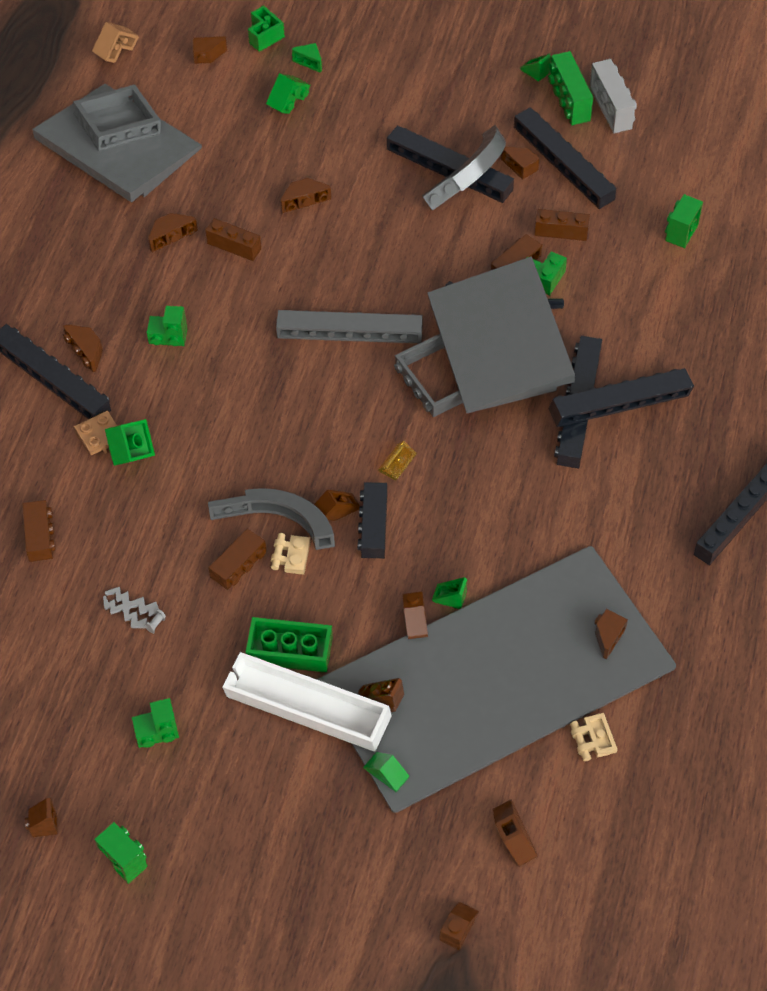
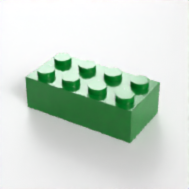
(570, 88)
(290, 643)

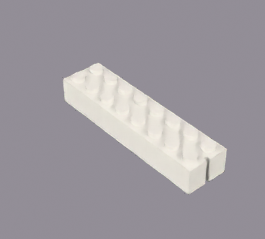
(307, 701)

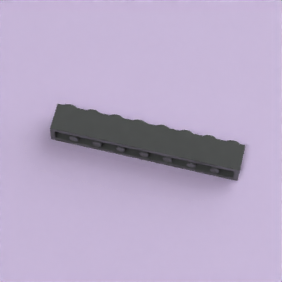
(349, 326)

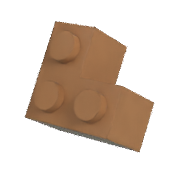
(112, 40)

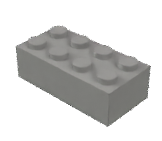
(612, 96)

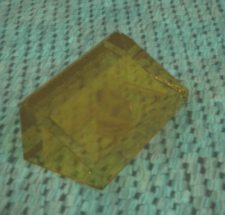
(397, 460)

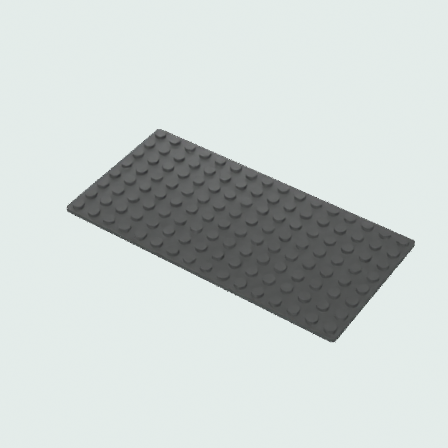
(504, 674)

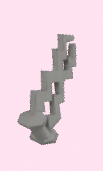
(127, 605)

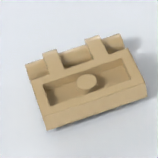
(296, 556)
(599, 734)

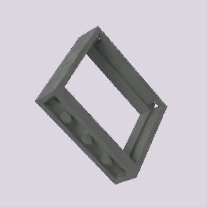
(120, 134)
(414, 354)

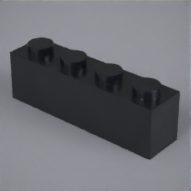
(374, 520)

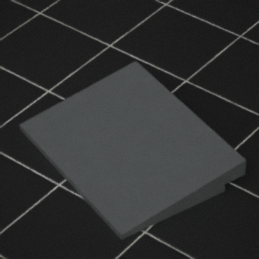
(126, 168)
(501, 336)

